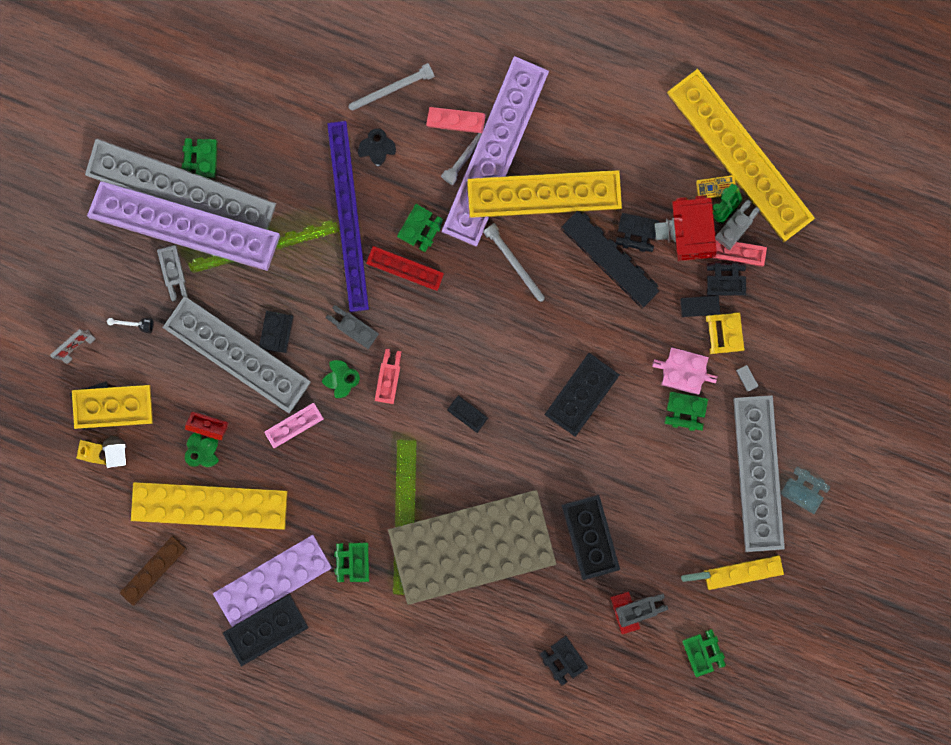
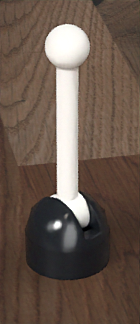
(145, 324)

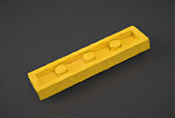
(744, 572)

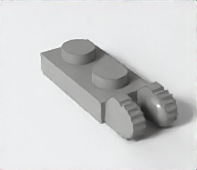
(736, 226)
(172, 270)

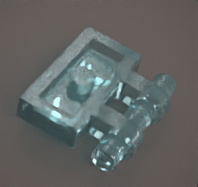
(800, 494)

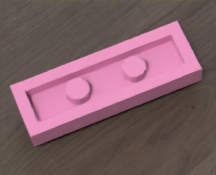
(294, 425)

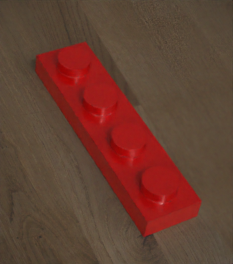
(405, 268)

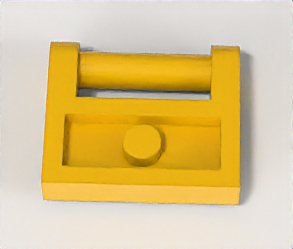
(731, 333)

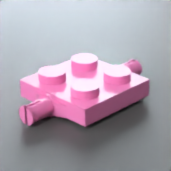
(685, 371)

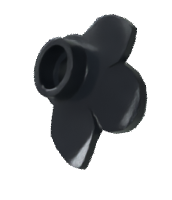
(377, 149)

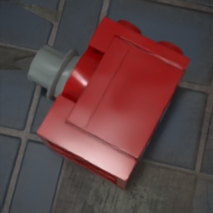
(690, 228)

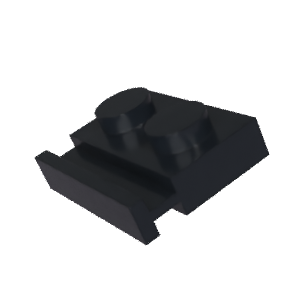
(276, 331)

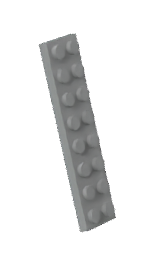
(237, 354)
(758, 473)

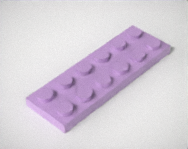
(272, 580)

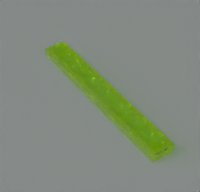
(289, 239)
(404, 494)

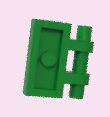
(206, 157)
(731, 199)
(415, 225)
(686, 405)
(358, 562)
(698, 655)

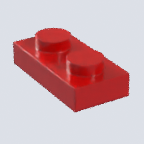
(206, 426)
(620, 600)

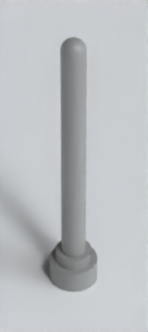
(425, 73)
(451, 174)
(493, 233)

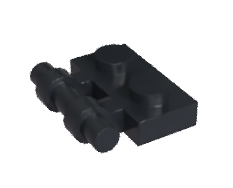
(639, 227)
(726, 285)
(569, 658)

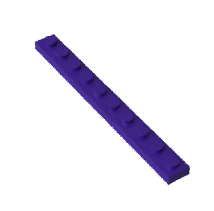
(348, 216)

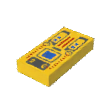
(714, 186)

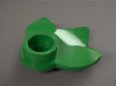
(338, 378)
(203, 448)

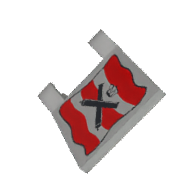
(62, 353)

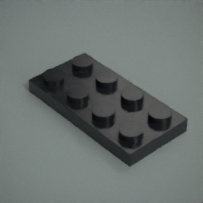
(582, 394)
(265, 630)

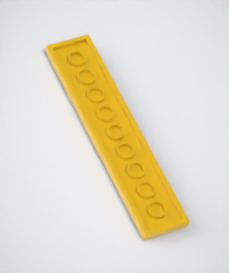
(740, 155)

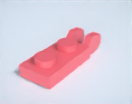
(388, 379)

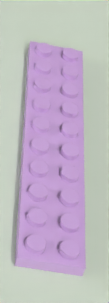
(497, 143)
(184, 225)

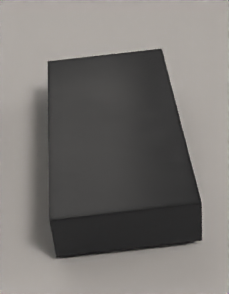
(700, 306)
(467, 414)

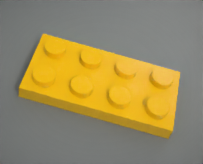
(112, 406)

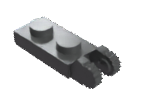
(354, 328)
(640, 610)

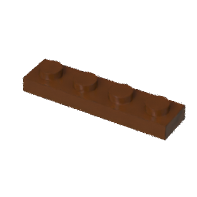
(153, 571)

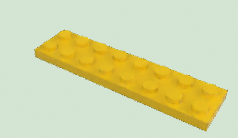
(544, 194)
(209, 505)

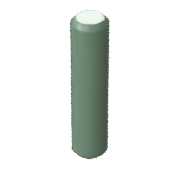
(696, 576)

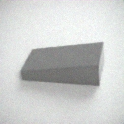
(747, 378)

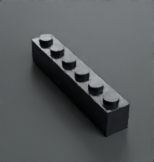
(610, 260)

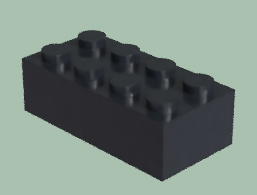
(590, 537)

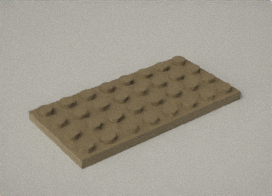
(472, 547)

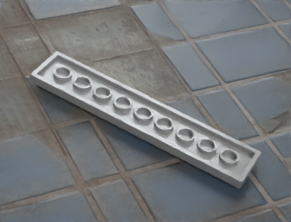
(161, 180)

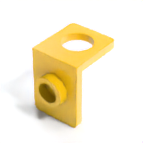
(90, 452)

